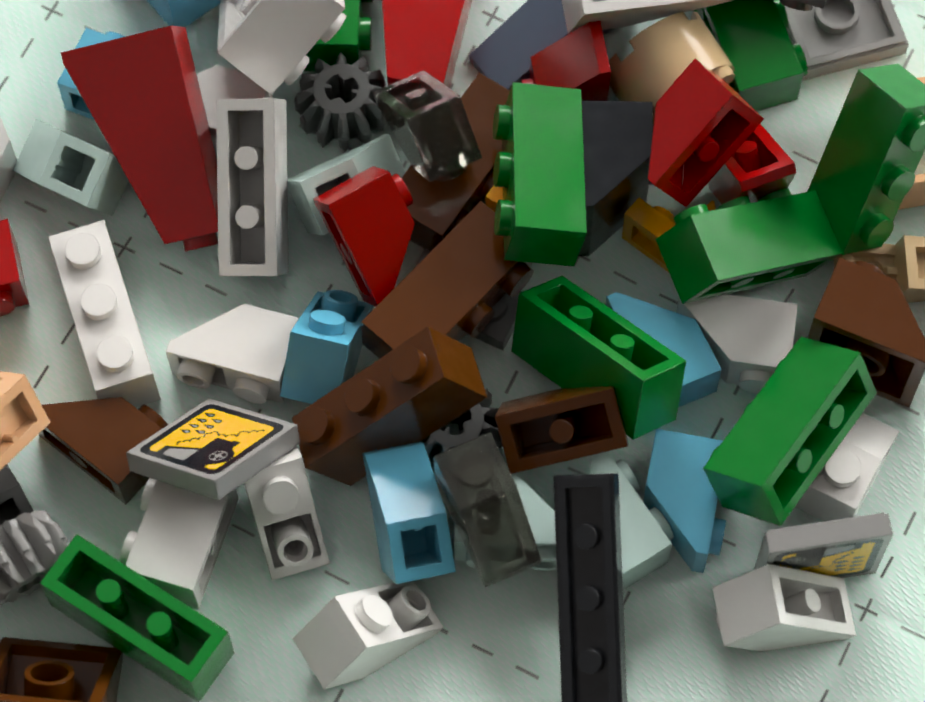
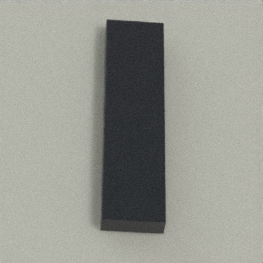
(590, 588)

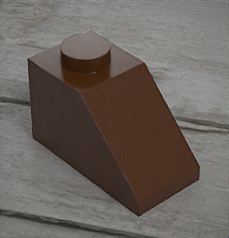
(560, 426)
(99, 435)

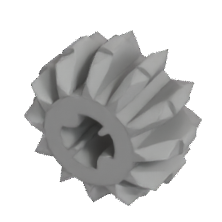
(27, 553)

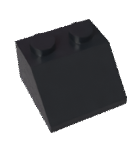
(615, 164)

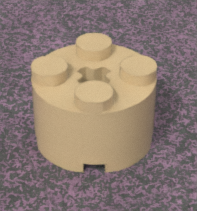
(663, 55)

